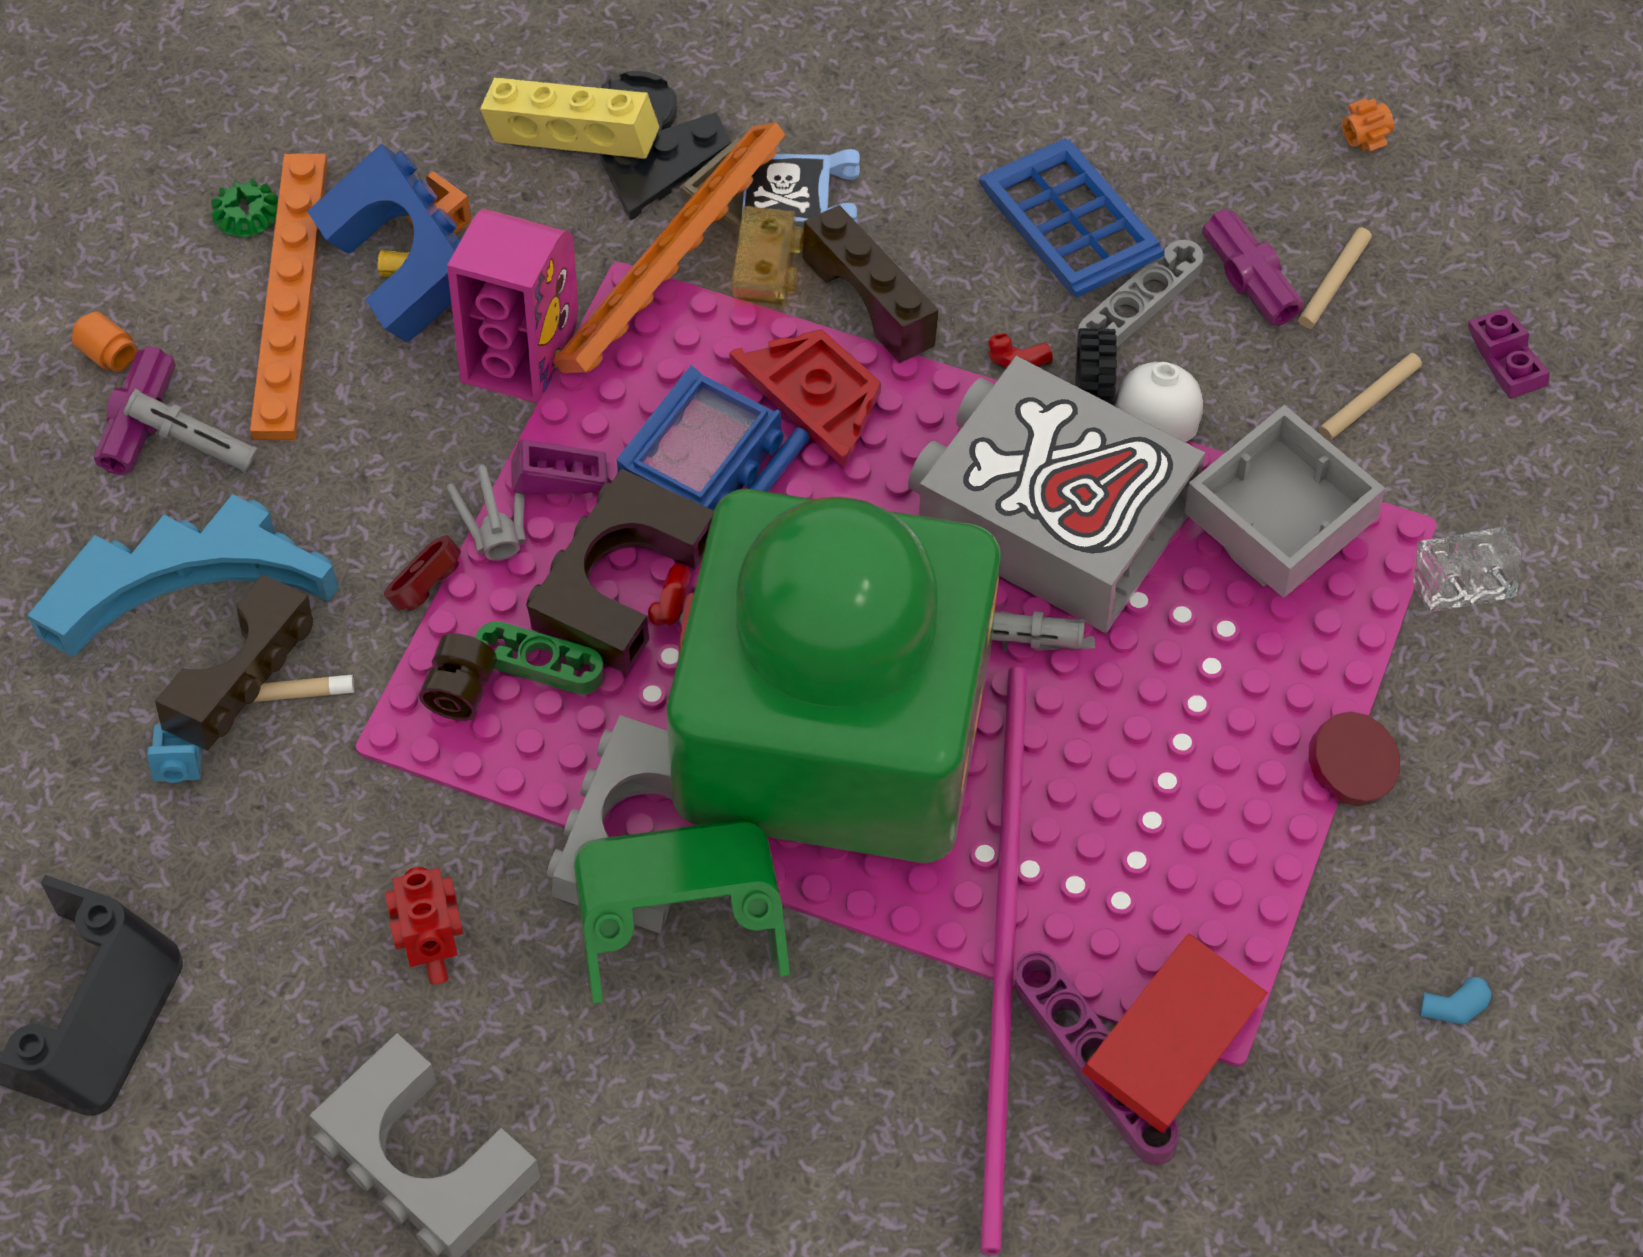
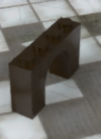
(625, 516)

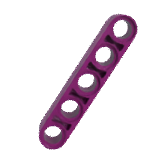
(1079, 1038)

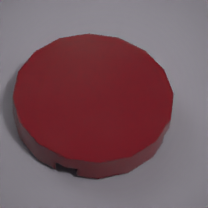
(1354, 758)

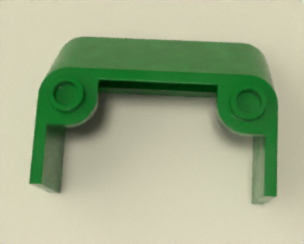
(674, 868)

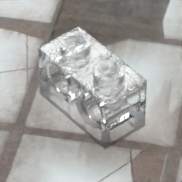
(1467, 569)

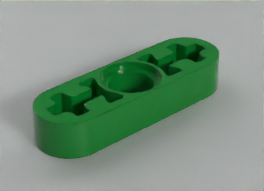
(549, 674)

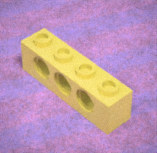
(570, 117)

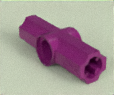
(1252, 267)
(124, 434)

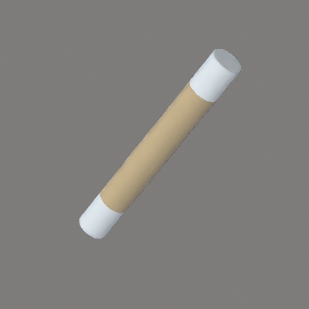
(306, 688)

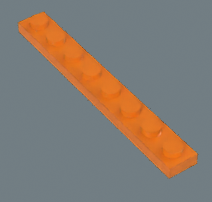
(661, 258)
(288, 300)

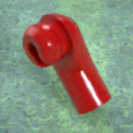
(1003, 353)
(671, 598)

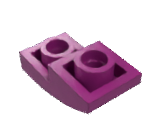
(1506, 351)

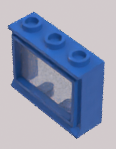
(703, 440)

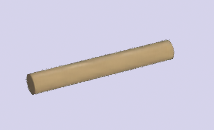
(1335, 278)
(1370, 396)

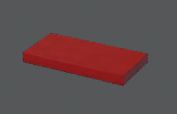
(1174, 1032)

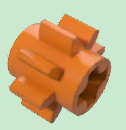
(1368, 124)

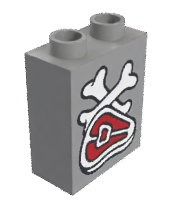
(1063, 486)

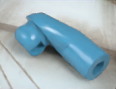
(1459, 1007)

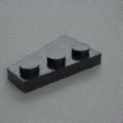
(671, 159)

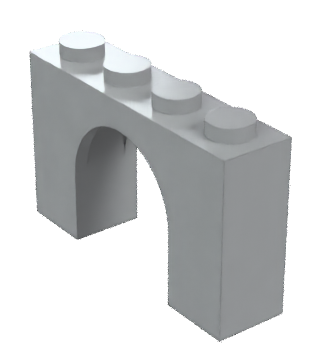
(631, 765)
(446, 1209)

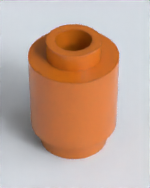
(103, 341)

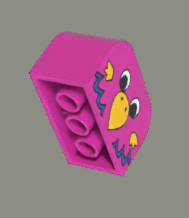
(512, 302)

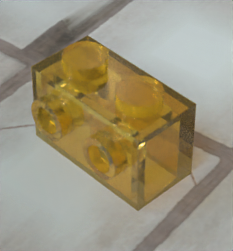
(765, 256)

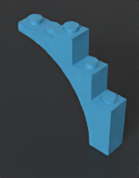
(111, 579)

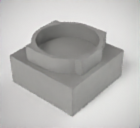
(1283, 501)

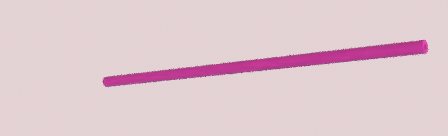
(1003, 965)

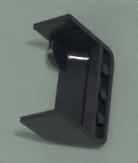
(110, 1014)

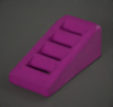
(533, 458)

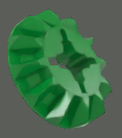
(233, 221)

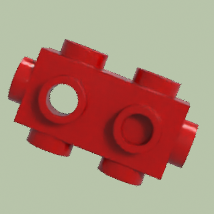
(425, 919)

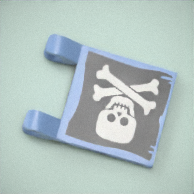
(801, 183)

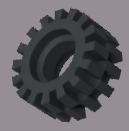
(1097, 362)

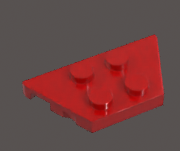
(815, 387)

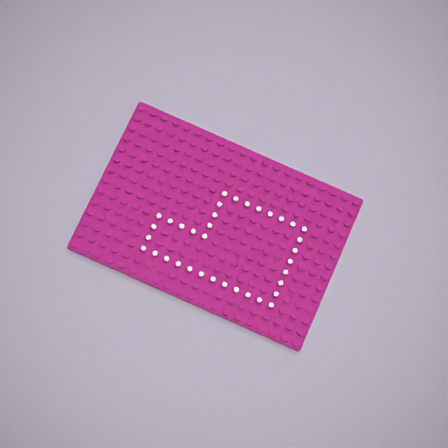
(1154, 768)

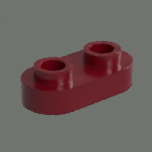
(430, 565)

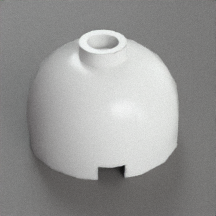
(1163, 398)

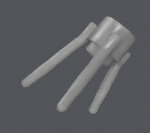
(498, 536)

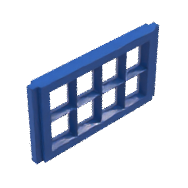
(1100, 273)

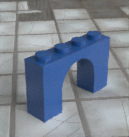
(364, 201)

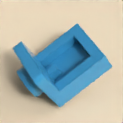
(173, 758)

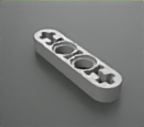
(1144, 301)

